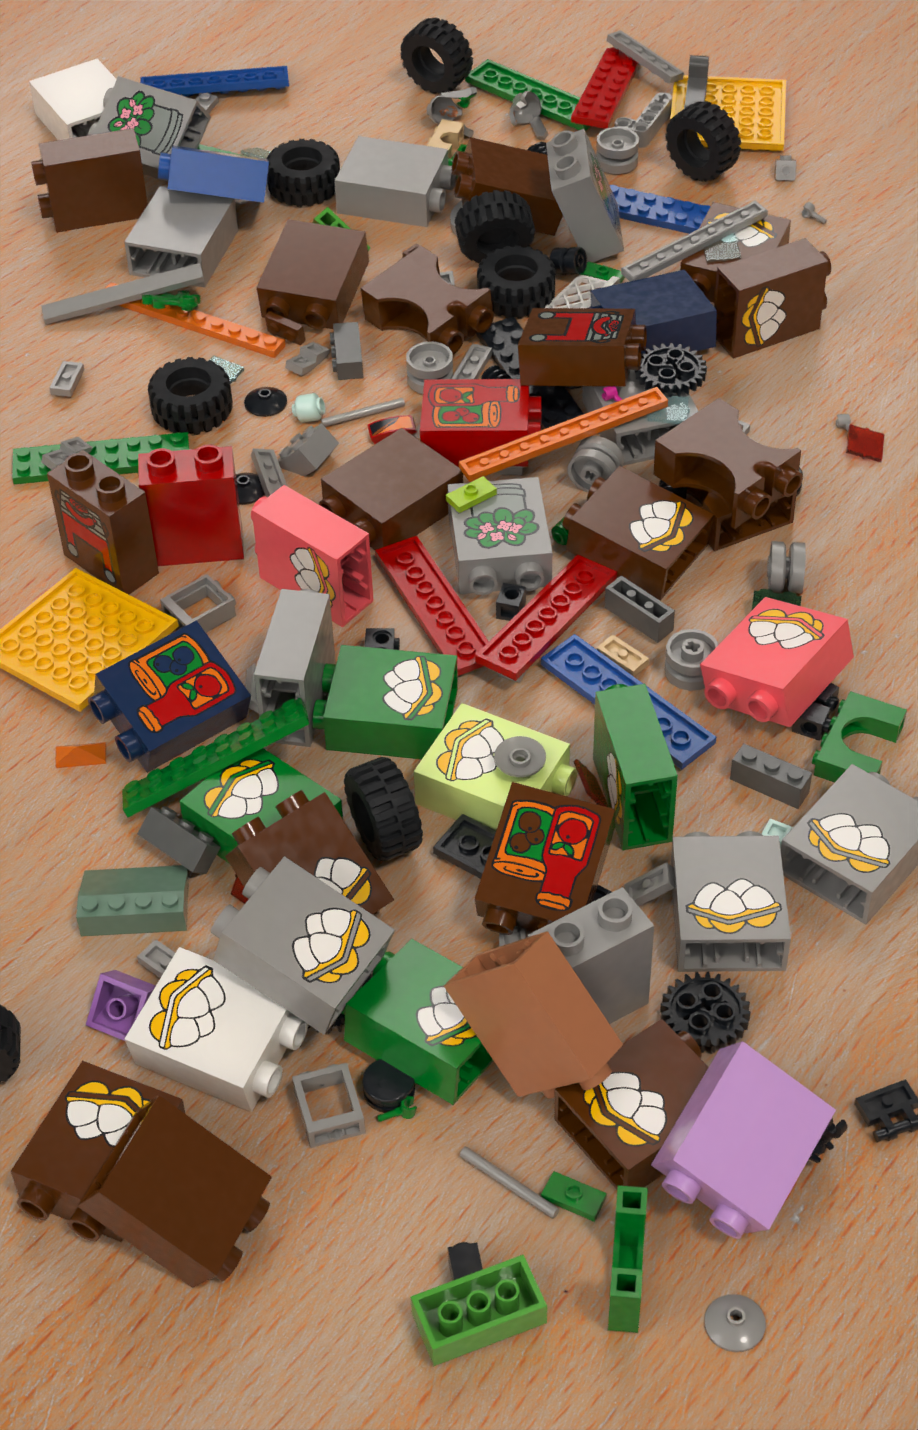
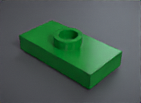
(602, 272)
(574, 1196)

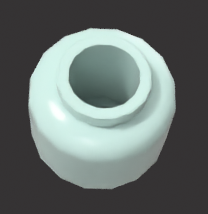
(308, 408)

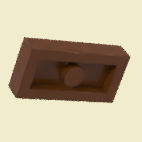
(285, 328)

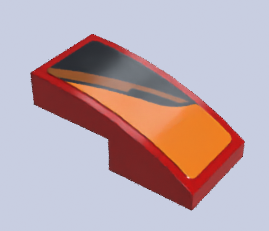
(383, 428)

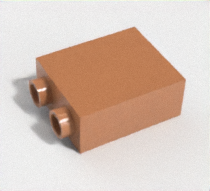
(535, 1017)

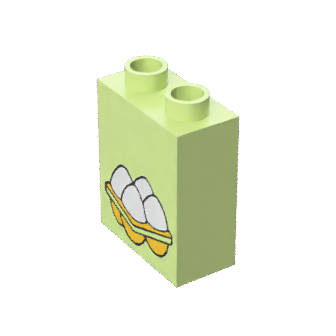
(461, 771)

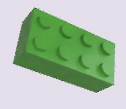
(478, 1310)

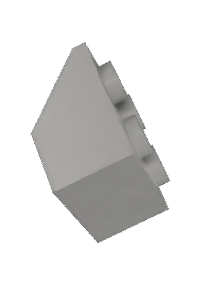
(307, 450)

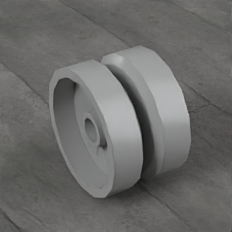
(617, 150)
(428, 362)
(594, 459)
(790, 567)
(684, 655)

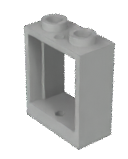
(195, 591)
(334, 1127)

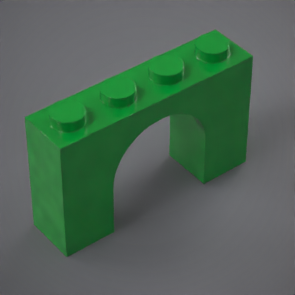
(856, 716)
(627, 1259)

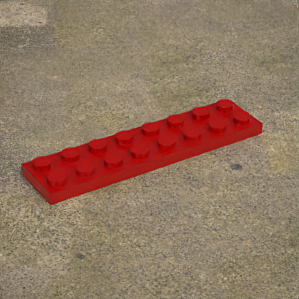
(605, 89)
(433, 601)
(545, 617)

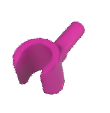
(611, 393)

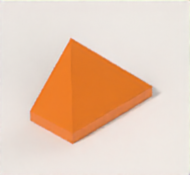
(80, 755)

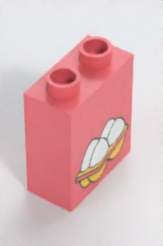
(313, 549)
(777, 661)

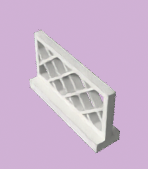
(591, 284)

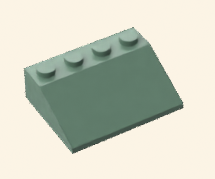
(133, 900)

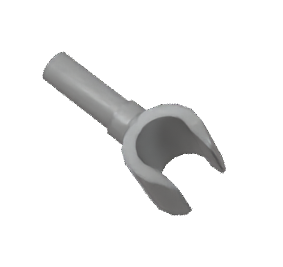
(809, 212)
(843, 421)

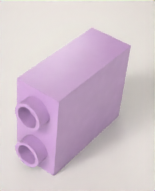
(742, 1140)

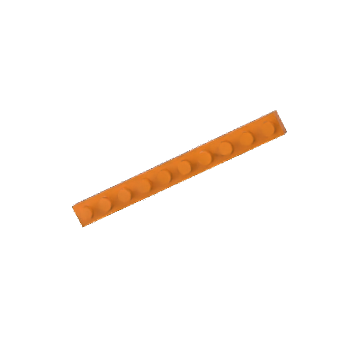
(211, 326)
(563, 434)

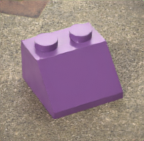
(117, 1003)

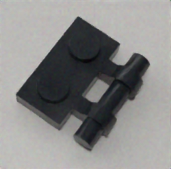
(886, 1104)

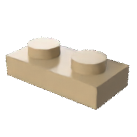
(623, 655)

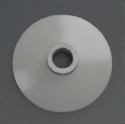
(520, 756)
(731, 1334)

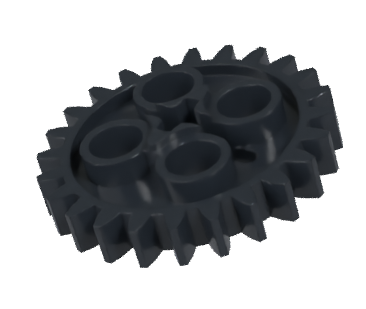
(671, 369)
(706, 1010)

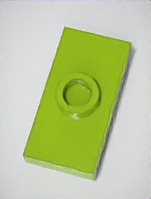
(471, 494)

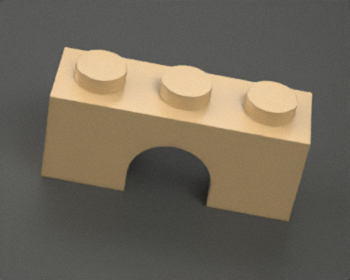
(447, 136)

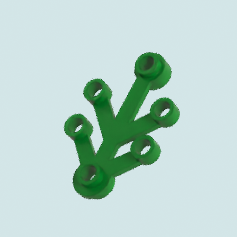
(182, 299)

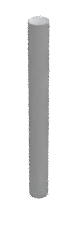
(363, 412)
(509, 1182)

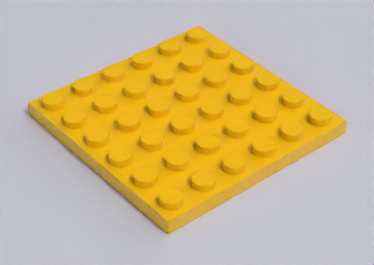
(751, 102)
(77, 633)

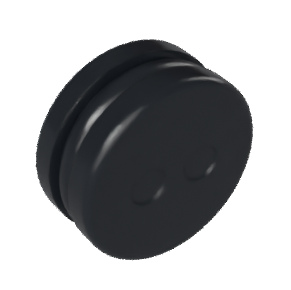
(386, 1086)

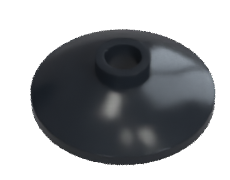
(265, 401)
(249, 488)

